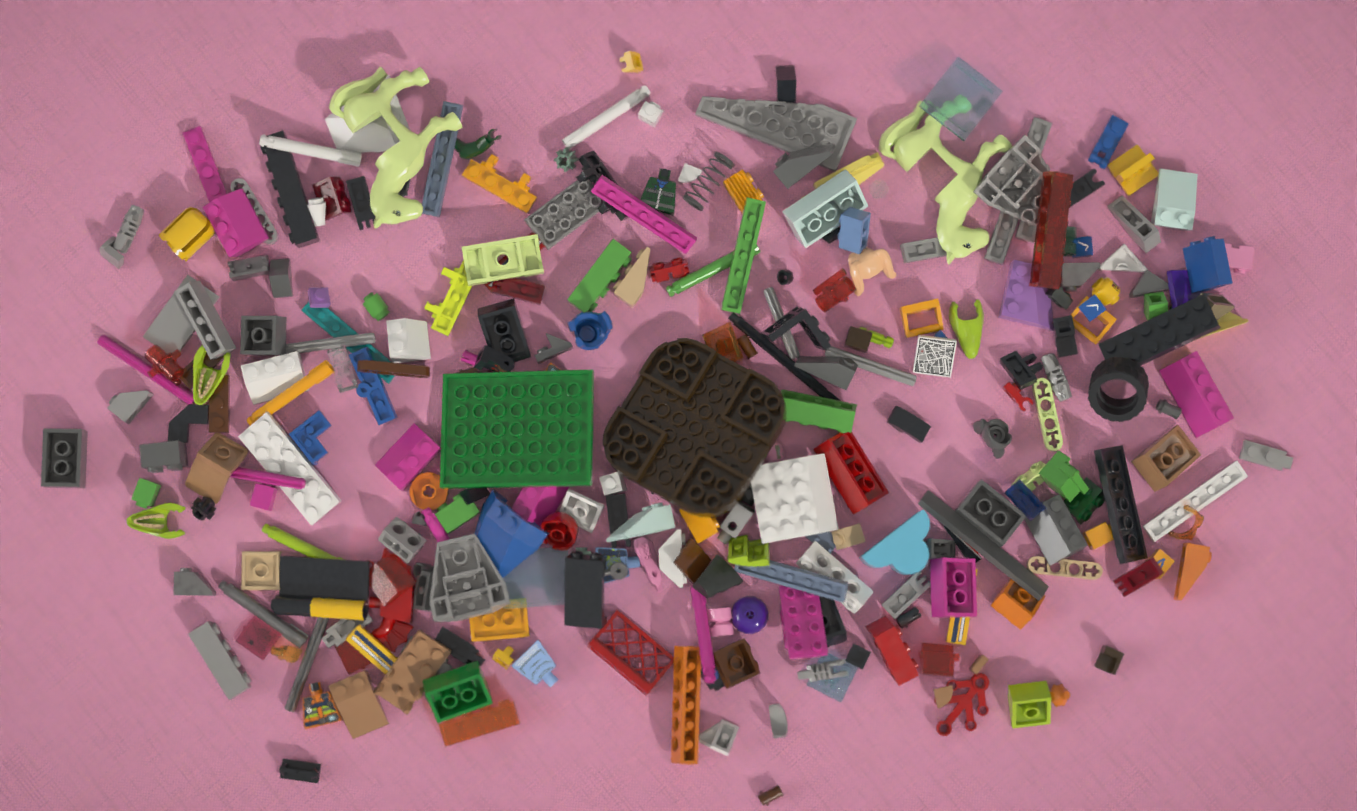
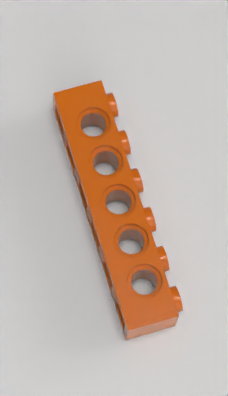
(686, 705)

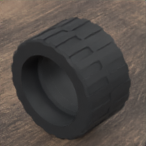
(1113, 408)

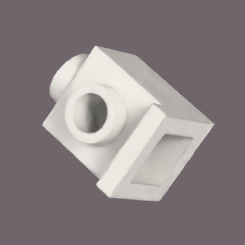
(650, 113)

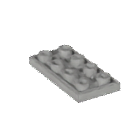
(564, 213)
(172, 326)

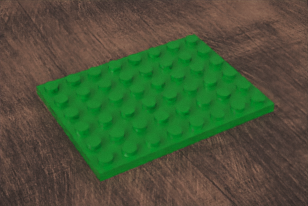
(517, 429)

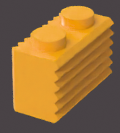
(740, 187)

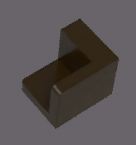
(858, 339)
(1109, 660)

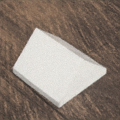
(582, 509)

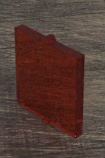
(351, 657)

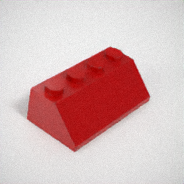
(851, 471)

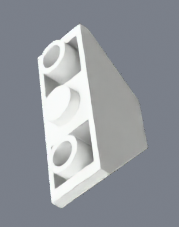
(668, 553)

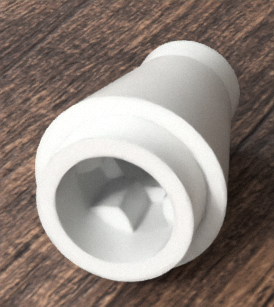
(317, 209)

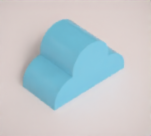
(902, 548)

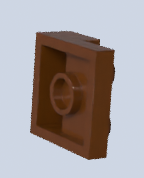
(735, 663)

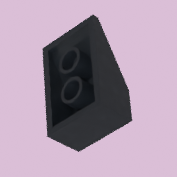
(504, 329)
(833, 625)

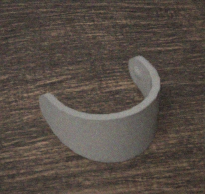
(778, 721)

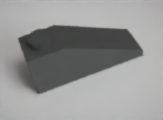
(834, 370)

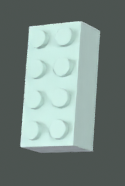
(821, 209)

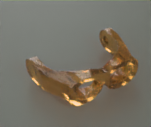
(1192, 531)

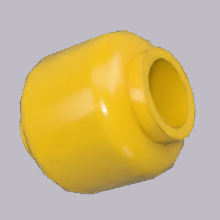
(1106, 291)

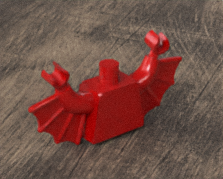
(391, 631)

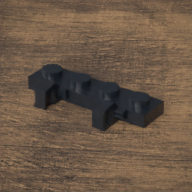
(592, 170)

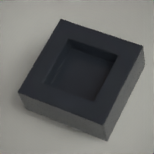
(858, 656)

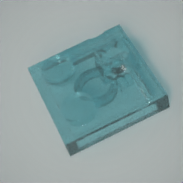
(838, 686)

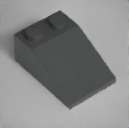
(798, 163)

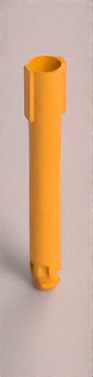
(314, 377)

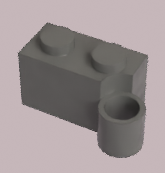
(422, 593)

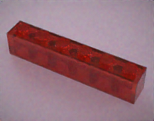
(1051, 230)

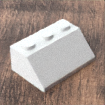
(272, 376)

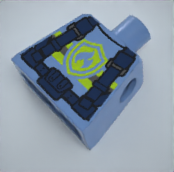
(617, 555)

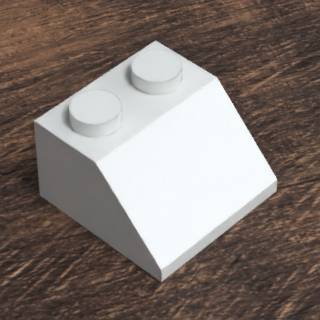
(408, 340)

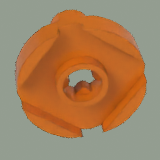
(418, 487)

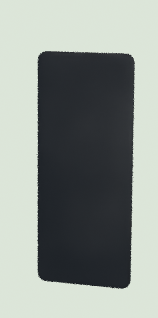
(472, 495)

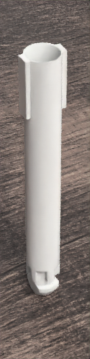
(606, 117)
(339, 155)

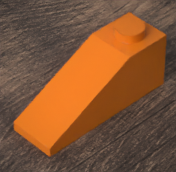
(1192, 564)

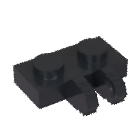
(1018, 368)

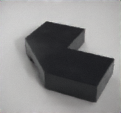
(179, 425)

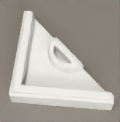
(1123, 260)

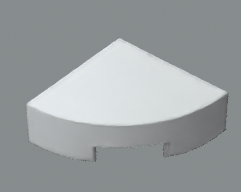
(689, 173)

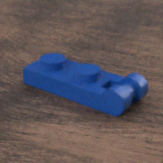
(1108, 141)

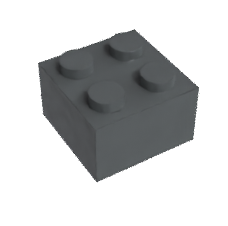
(263, 335)
(163, 455)

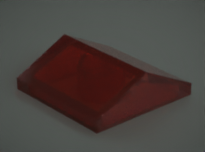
(389, 579)

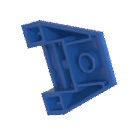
(506, 534)

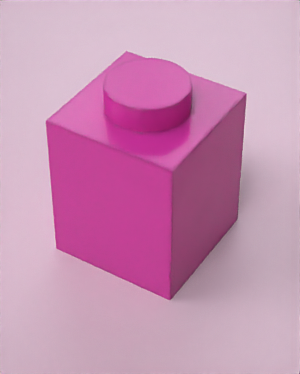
(263, 496)

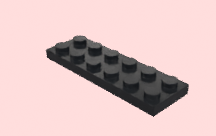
(1163, 332)
(1120, 504)

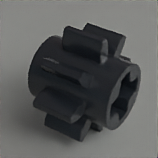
(203, 508)

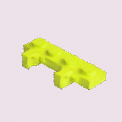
(448, 311)

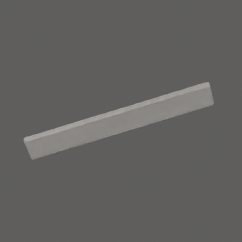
(1006, 223)

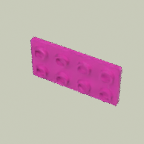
(802, 623)

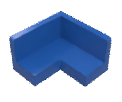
(306, 436)

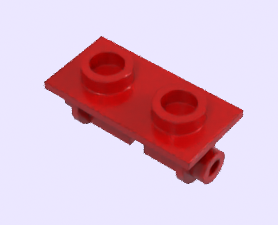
(662, 269)

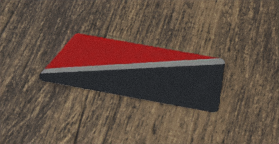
(966, 549)

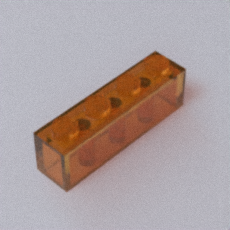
(480, 723)

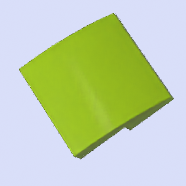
(747, 552)

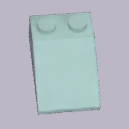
(1175, 200)
(649, 521)

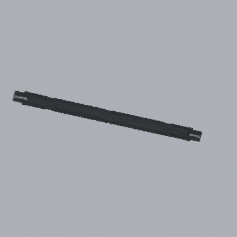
(781, 357)

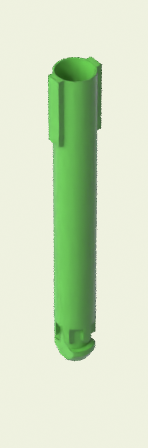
(703, 274)

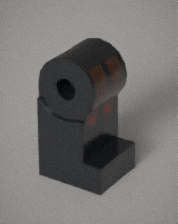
(493, 360)

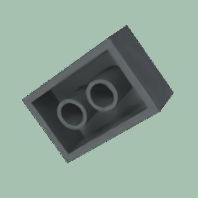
(64, 458)
(990, 513)

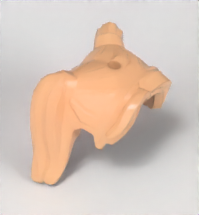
(867, 265)

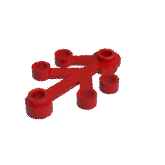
(965, 701)

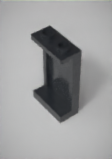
(584, 590)

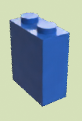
(1207, 264)

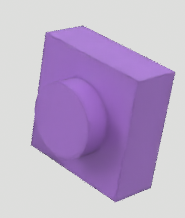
(319, 297)

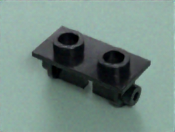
(300, 771)

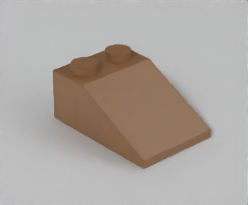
(1166, 458)
(358, 704)

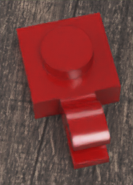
(1014, 393)

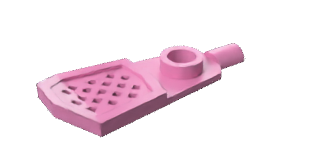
(647, 557)

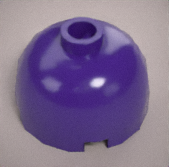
(742, 622)

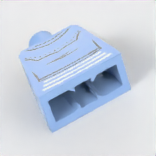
(536, 665)

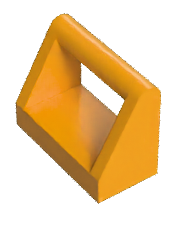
(921, 307)
(1104, 317)

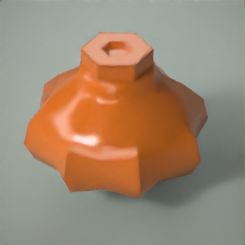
(1059, 695)

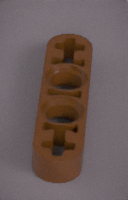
(394, 369)

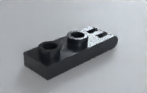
(360, 200)

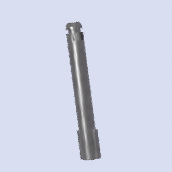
(287, 630)

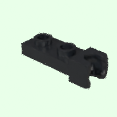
(1084, 187)
(617, 514)

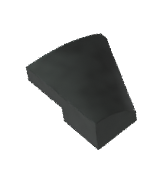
(717, 578)

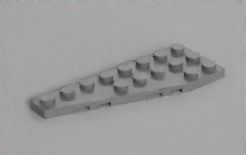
(782, 124)

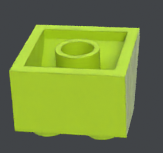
(1029, 704)

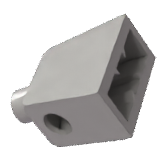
(740, 515)

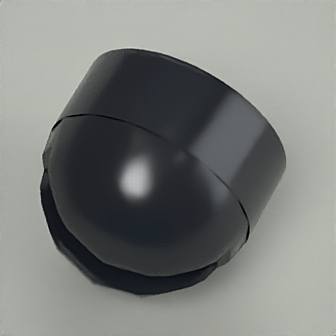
(780, 277)

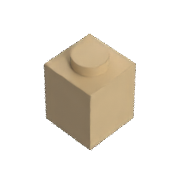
(848, 536)

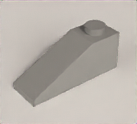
(1135, 224)

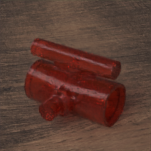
(834, 290)
(165, 364)

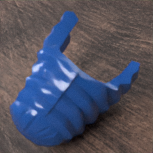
(590, 329)

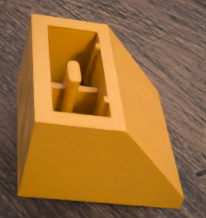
(700, 527)

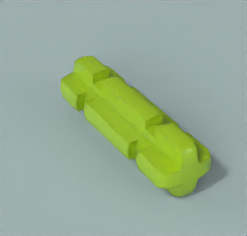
(880, 339)

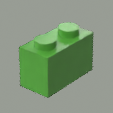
(456, 514)

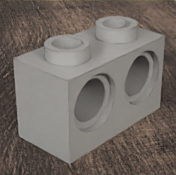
(402, 540)

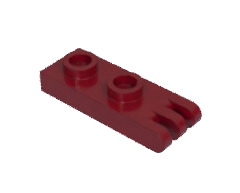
(519, 290)
(1139, 576)

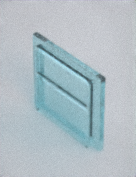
(960, 98)
(538, 580)

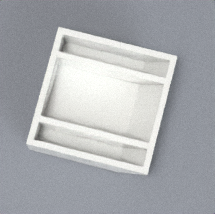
(794, 498)

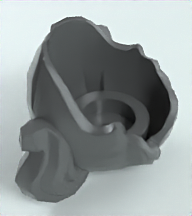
(991, 428)

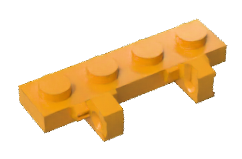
(513, 193)

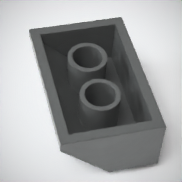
(1056, 531)

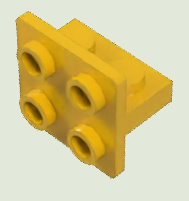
(1133, 169)

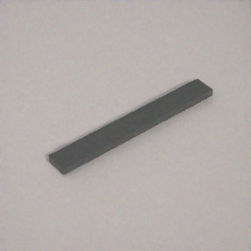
(983, 545)

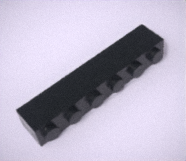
(291, 194)

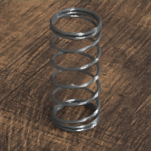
(719, 158)

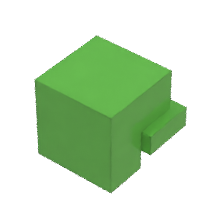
(1063, 477)

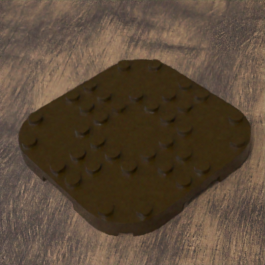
(695, 427)

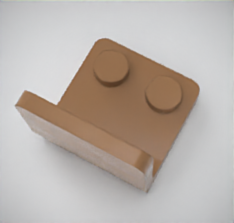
(214, 466)

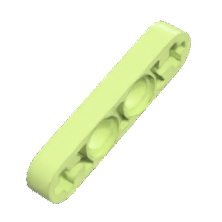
(1049, 414)

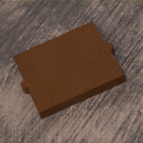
(692, 561)

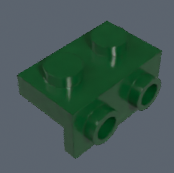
(1085, 504)

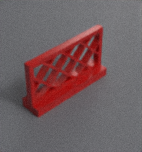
(617, 662)

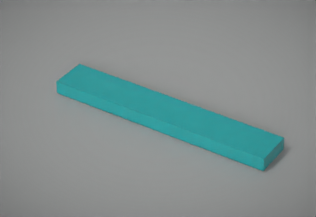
(337, 328)

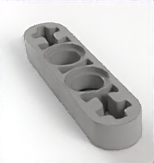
(258, 209)

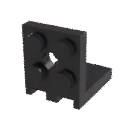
(808, 323)

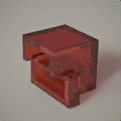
(937, 659)

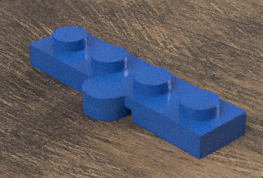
(373, 389)

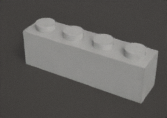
(205, 319)
(220, 660)

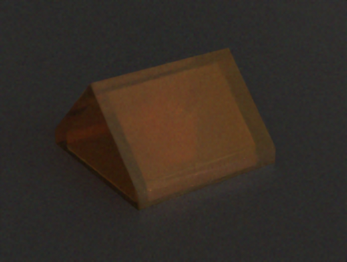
(724, 342)

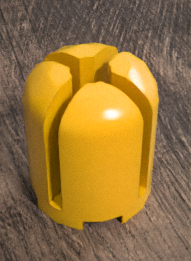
(188, 233)

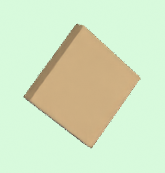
(260, 570)

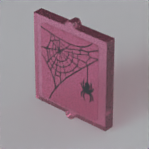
(258, 637)

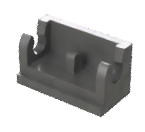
(249, 267)

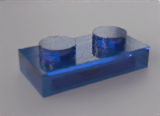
(1025, 500)

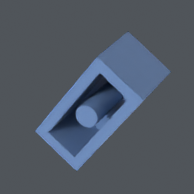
(854, 230)

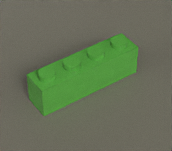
(600, 276)
(819, 411)

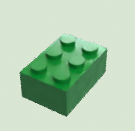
(457, 692)

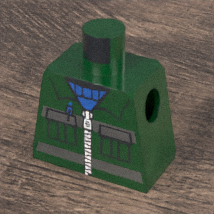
(660, 193)

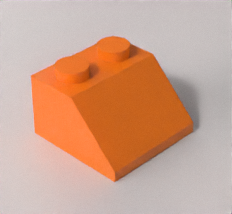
(1016, 604)

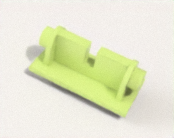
(1032, 475)

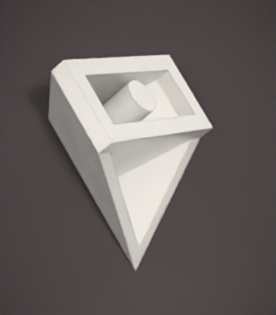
(719, 737)

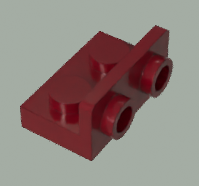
(334, 195)

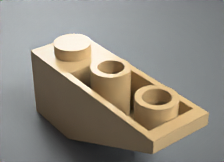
(633, 285)

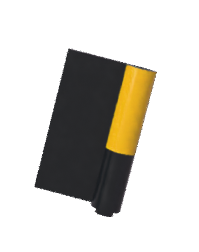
(323, 588)

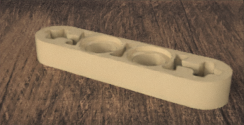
(1064, 568)

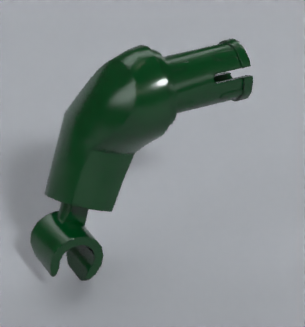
(475, 148)

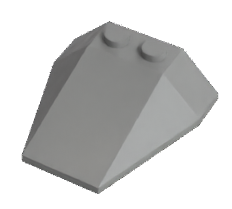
(465, 581)

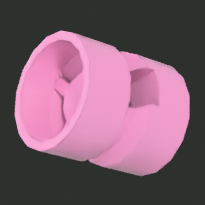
(719, 621)

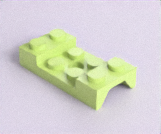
(482, 262)

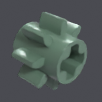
(571, 159)

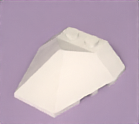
(373, 137)

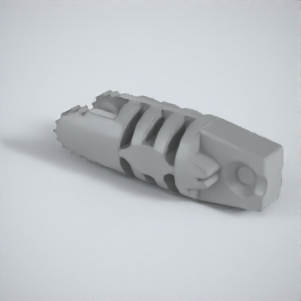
(128, 229)
(1056, 377)
(822, 671)

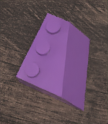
(1025, 303)

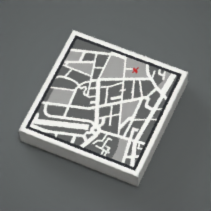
(934, 356)

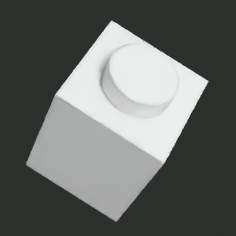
(612, 483)

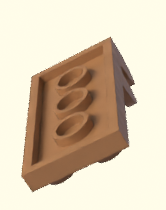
(416, 663)

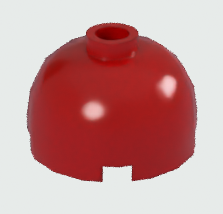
(561, 530)

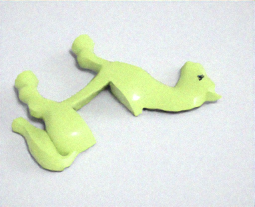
(401, 160)
(958, 196)

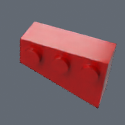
(893, 650)

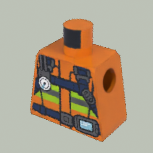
(319, 708)

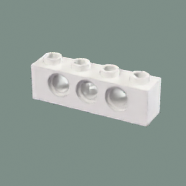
(822, 562)

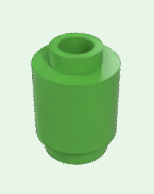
(376, 306)

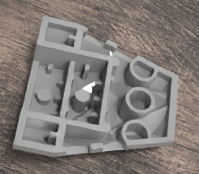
(1015, 182)

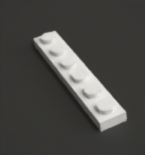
(1197, 499)

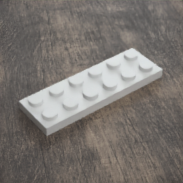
(282, 456)

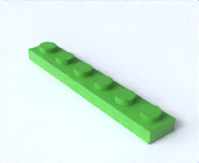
(743, 255)

